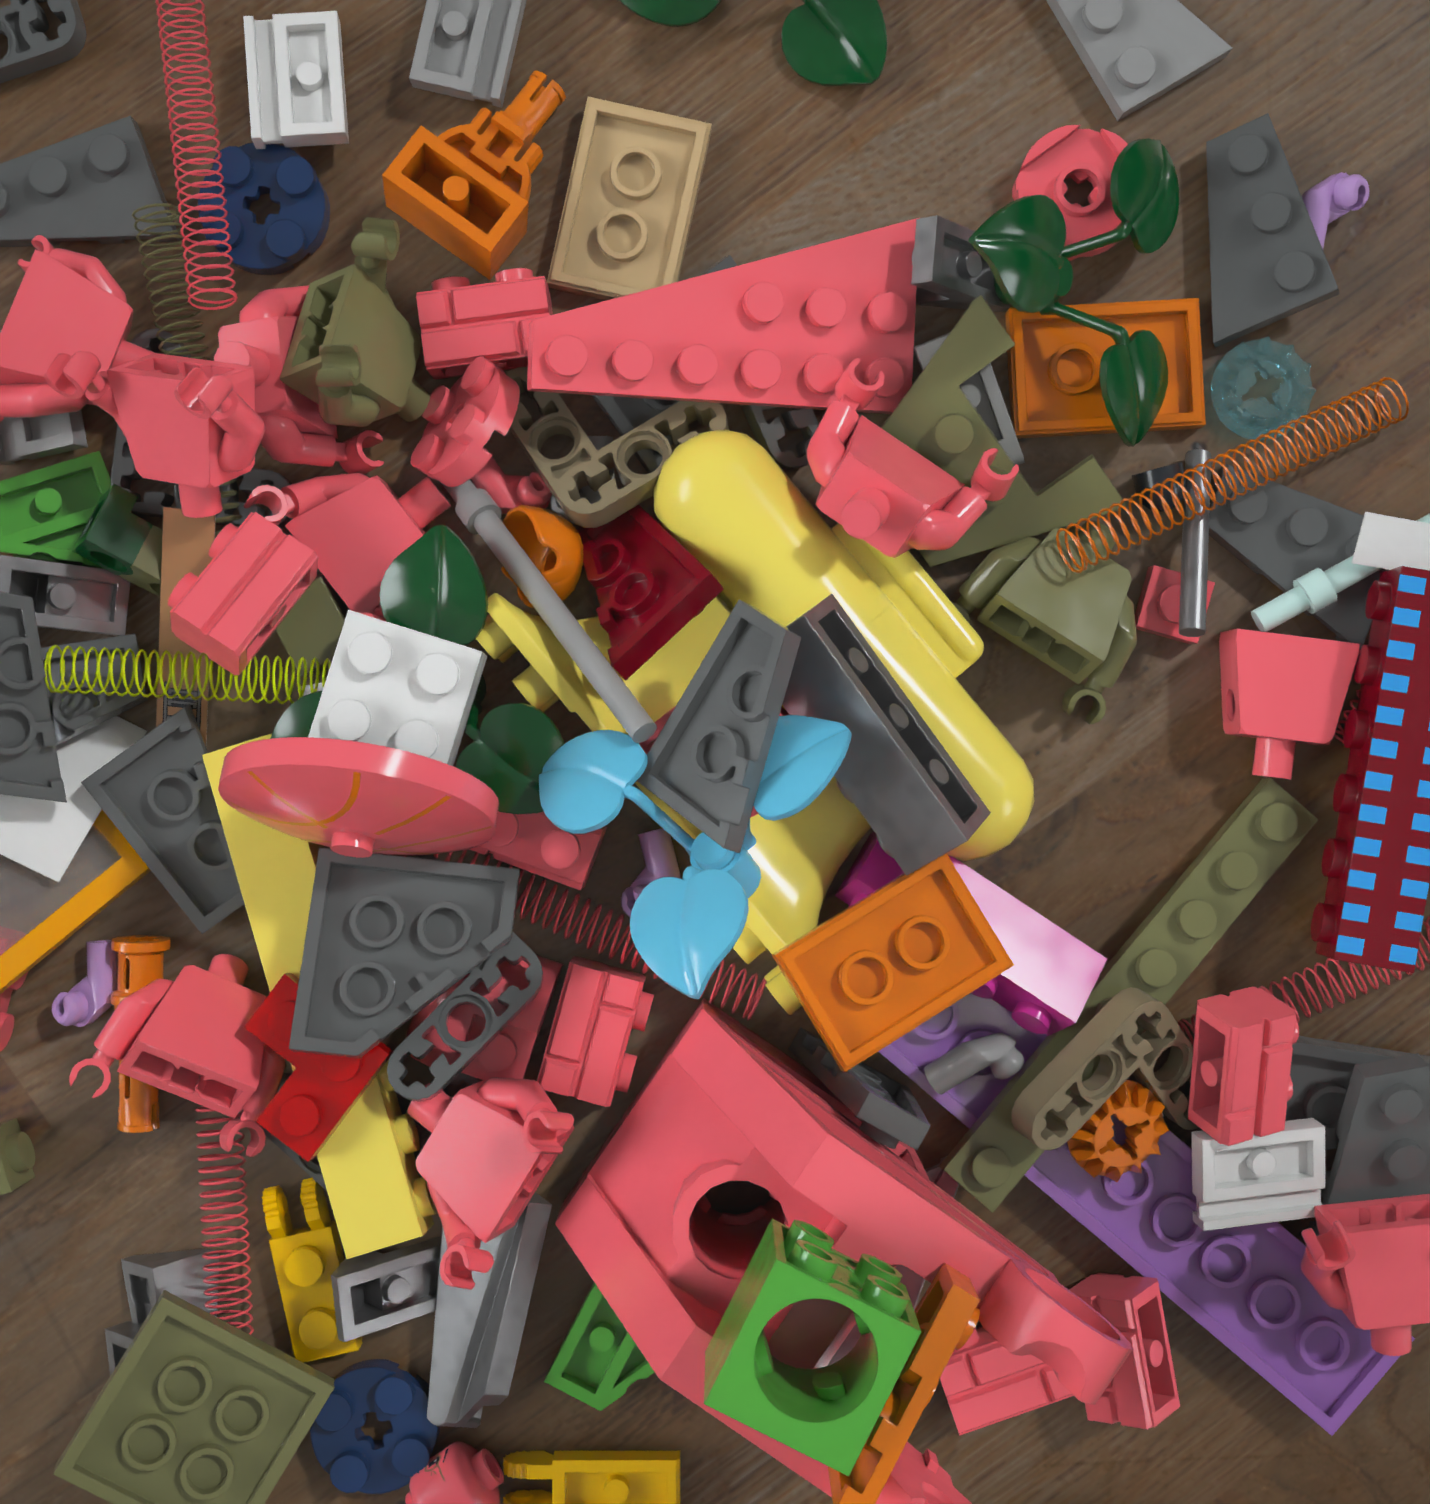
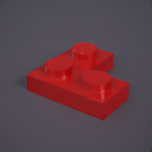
(321, 1085)

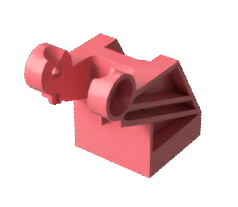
(670, 1263)

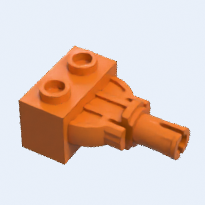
(475, 179)

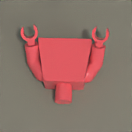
(61, 307)
(180, 417)
(291, 420)
(885, 487)
(353, 527)
(195, 1045)
(485, 1163)
(1374, 1266)

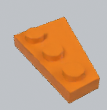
(946, 1322)

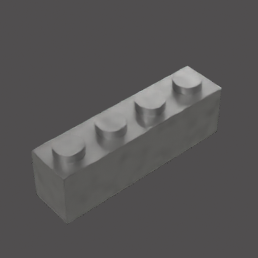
(894, 761)

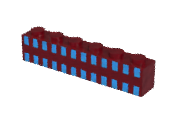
(1383, 801)

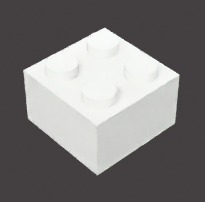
(398, 689)

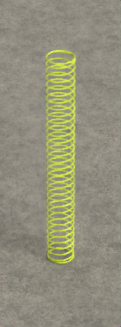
(184, 675)

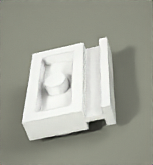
(296, 80)
(1259, 1178)

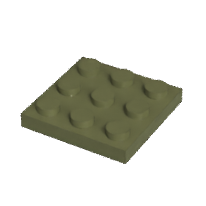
(194, 1415)

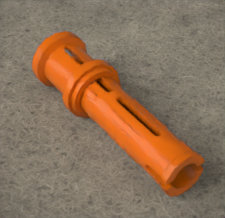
(138, 965)

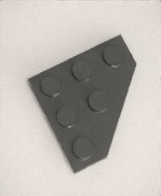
(390, 942)

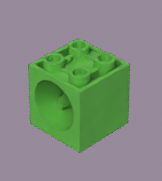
(817, 1409)

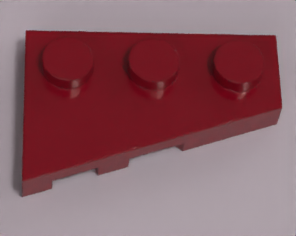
(643, 586)

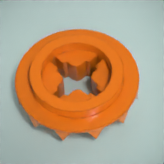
(1145, 1124)

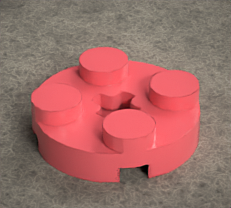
(1079, 156)
(463, 422)

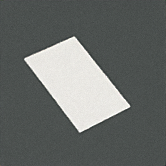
(48, 832)

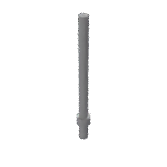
(482, 518)

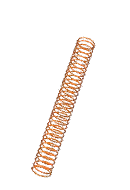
(1377, 395)

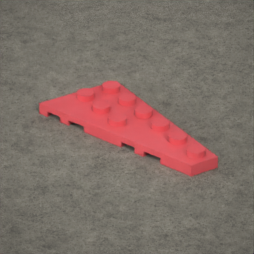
(747, 332)

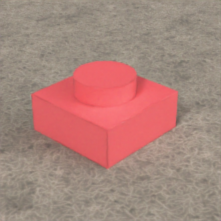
(1160, 604)

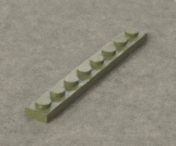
(1153, 959)

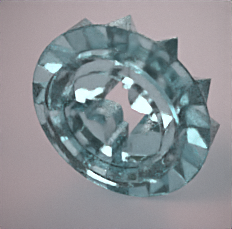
(1236, 376)

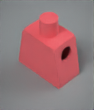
(1282, 692)

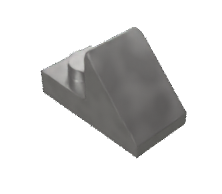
(949, 267)
(69, 594)
(385, 1288)

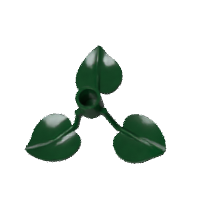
(820, 39)
(1032, 272)
(443, 594)

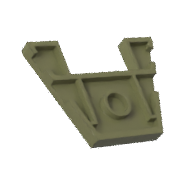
(948, 431)

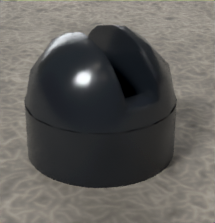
(1151, 477)

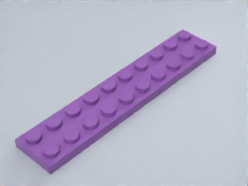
(1232, 1280)

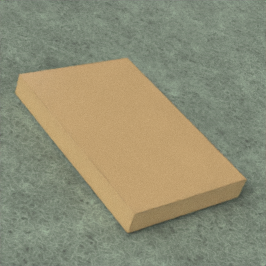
(628, 201)

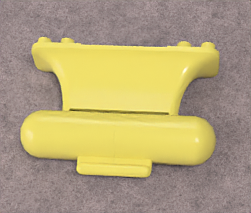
(778, 554)

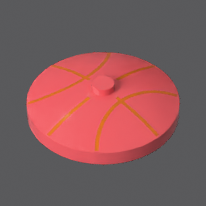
(358, 796)

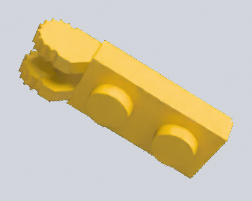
(304, 1269)
(597, 1477)

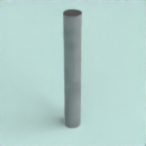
(1195, 552)

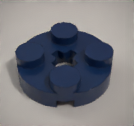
(284, 236)
(358, 1460)

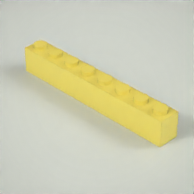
(370, 1154)

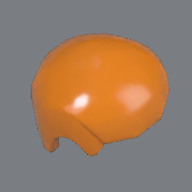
(550, 544)

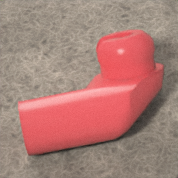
(512, 490)

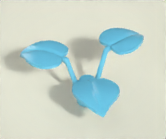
(693, 921)

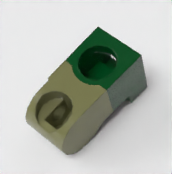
(123, 541)

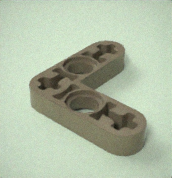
(591, 466)
(1121, 1053)

